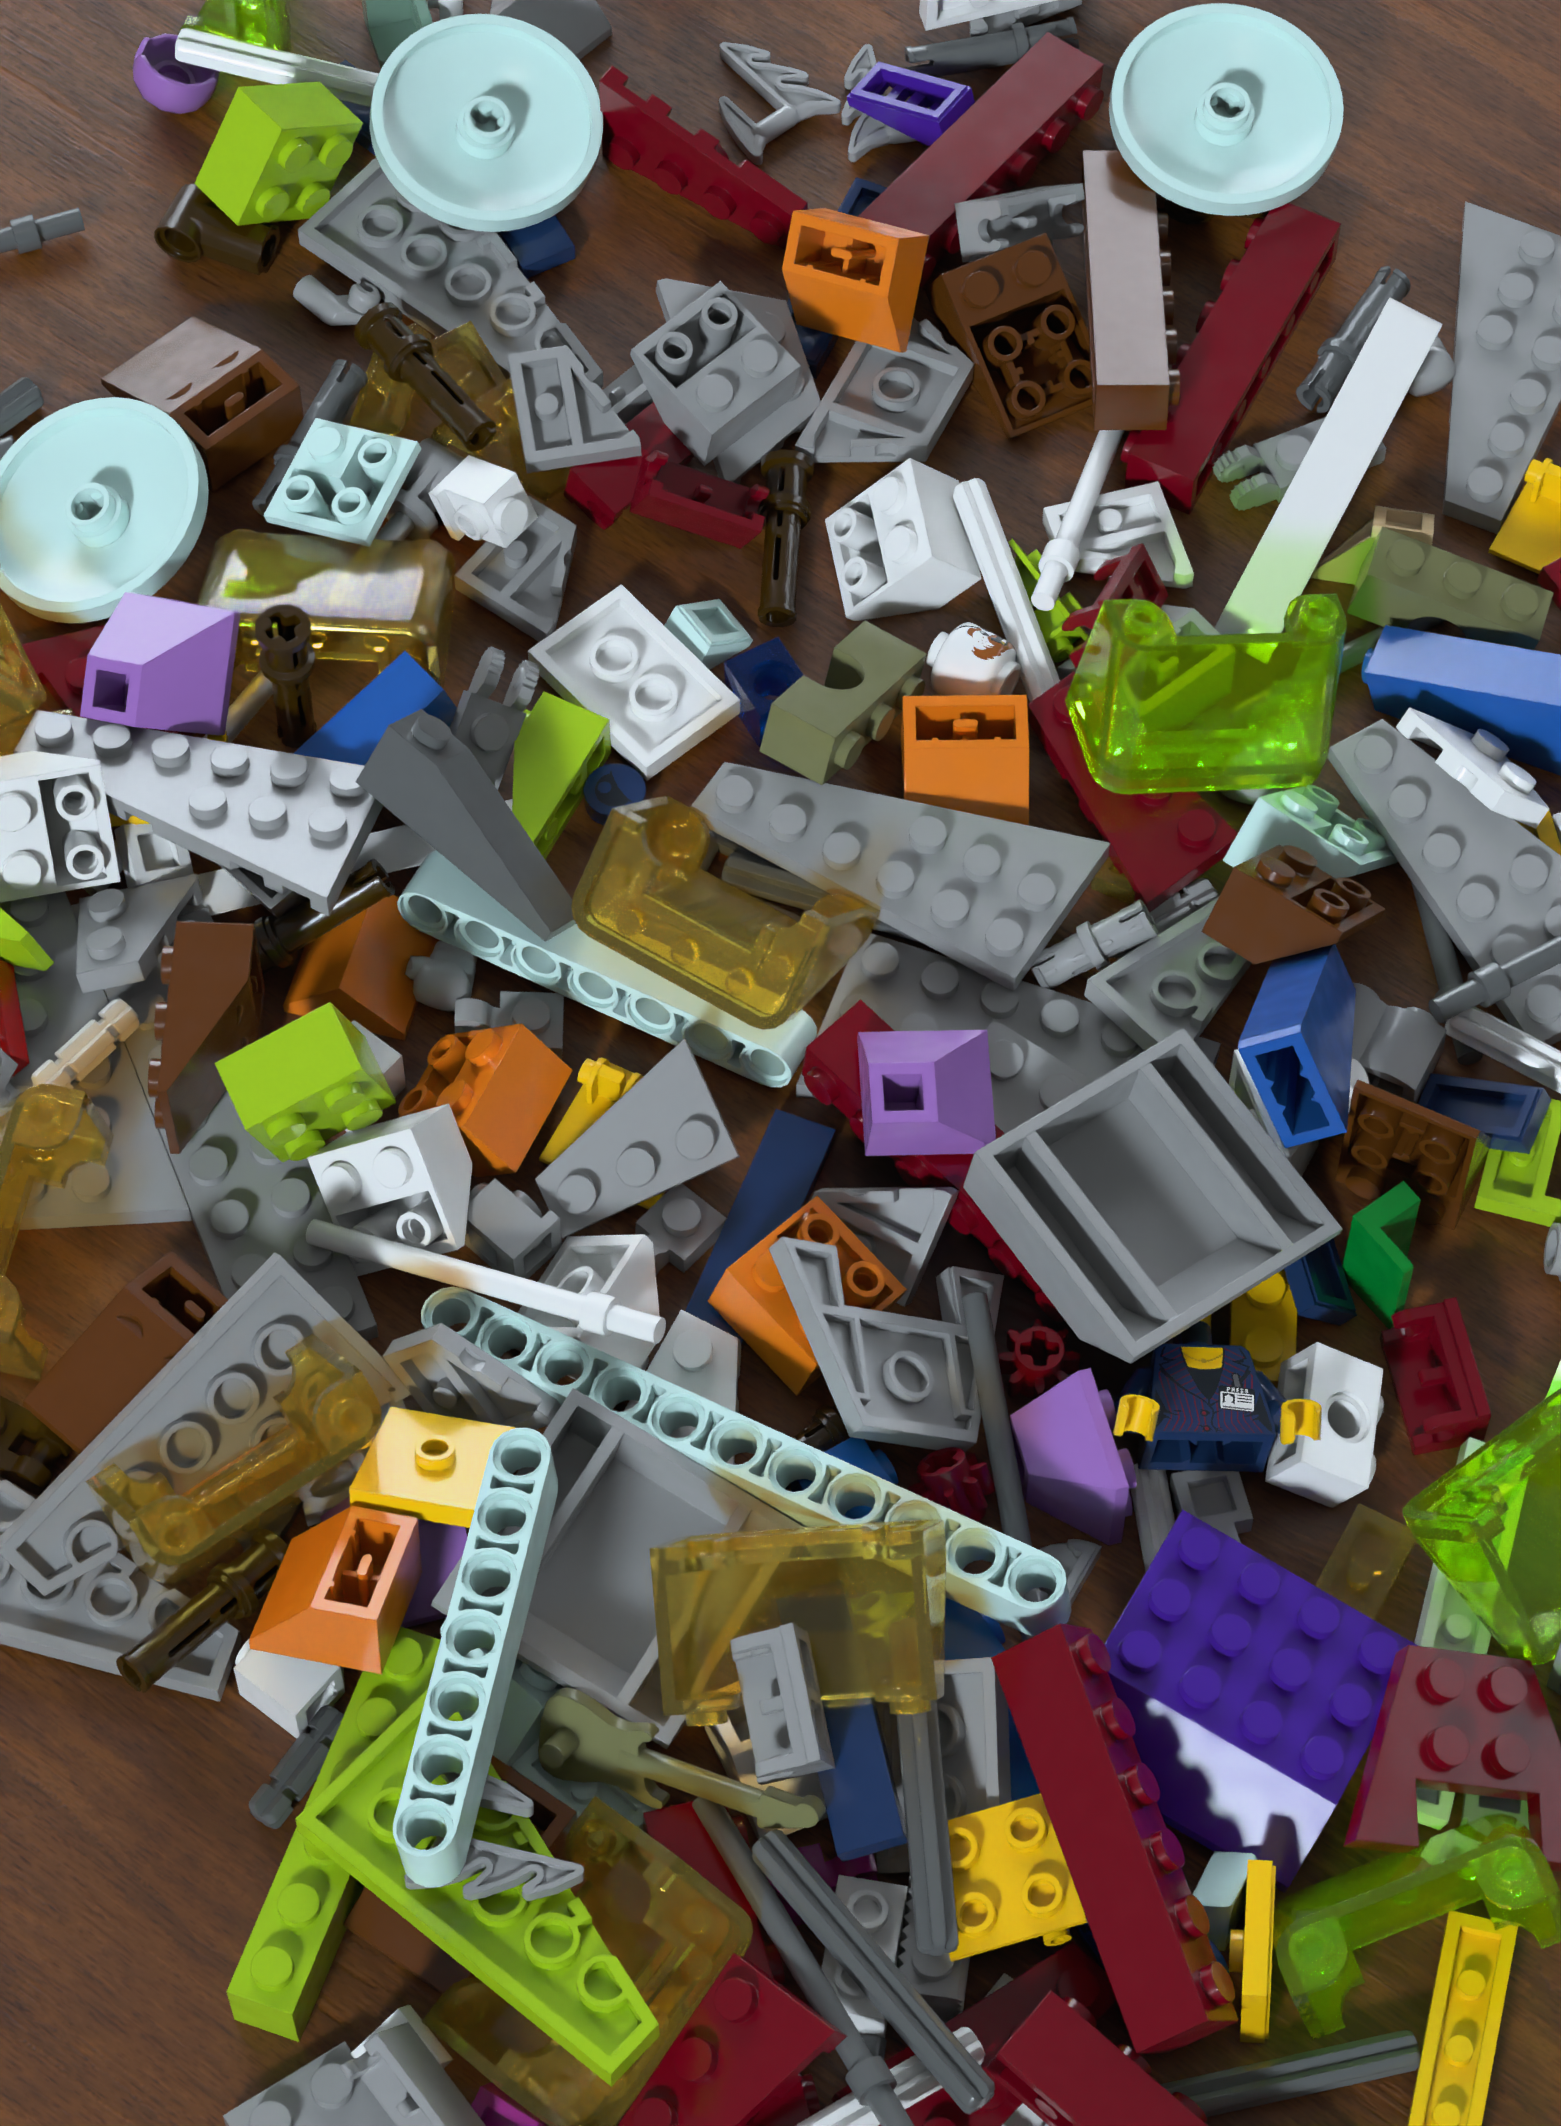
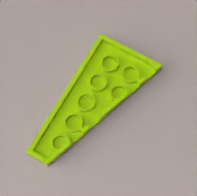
(530, 1953)

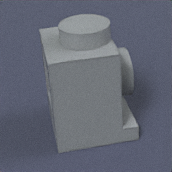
(510, 1230)

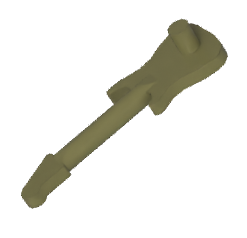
(591, 1744)

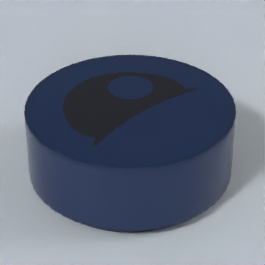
(611, 788)

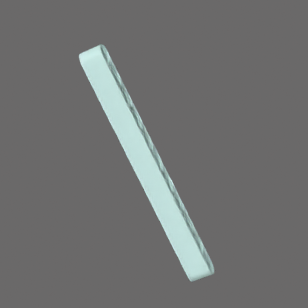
(776, 1460)

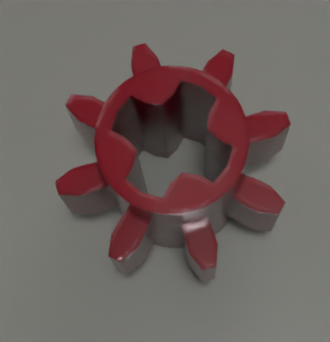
(1037, 1344)
(955, 1481)

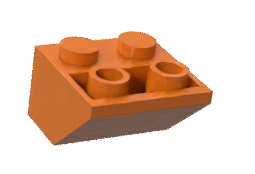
(853, 276)
(967, 754)
(497, 1088)
(759, 1307)
(343, 1590)

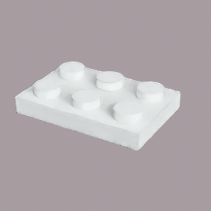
(637, 676)

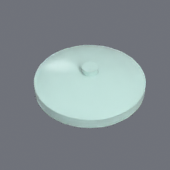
(1226, 109)
(486, 122)
(97, 508)

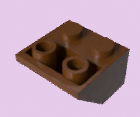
(1287, 907)

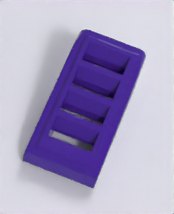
(913, 118)

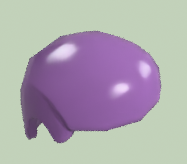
(170, 83)

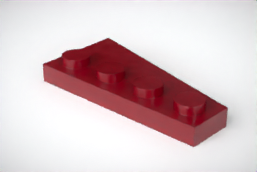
(694, 166)
(1153, 837)
(997, 2018)
(733, 2053)

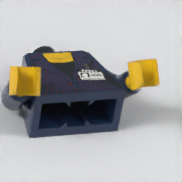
(1208, 1408)

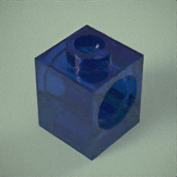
(758, 674)

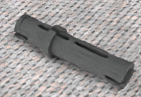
(985, 50)
(1341, 351)
(330, 404)

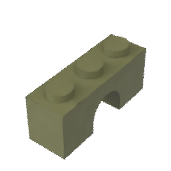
(1416, 580)
(827, 726)

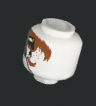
(972, 663)

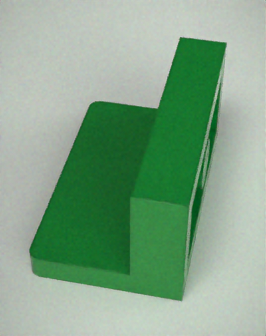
(1379, 1249)

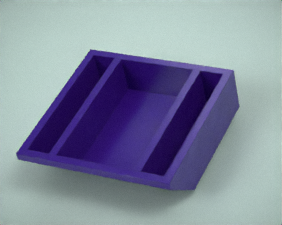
(1246, 1694)

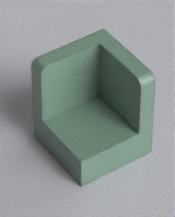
(393, 22)

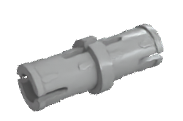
(1094, 945)

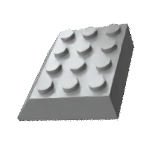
(1147, 1200)
(594, 1587)

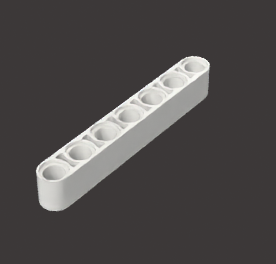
(1330, 471)

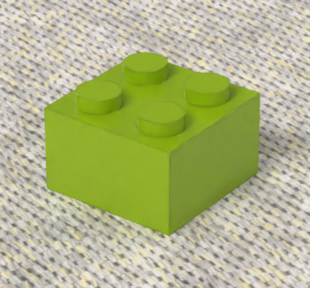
(278, 152)
(306, 1084)

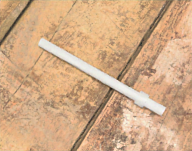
(1062, 553)
(595, 1312)

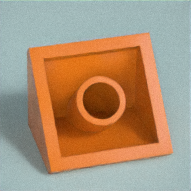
(363, 970)

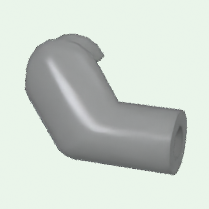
(336, 309)

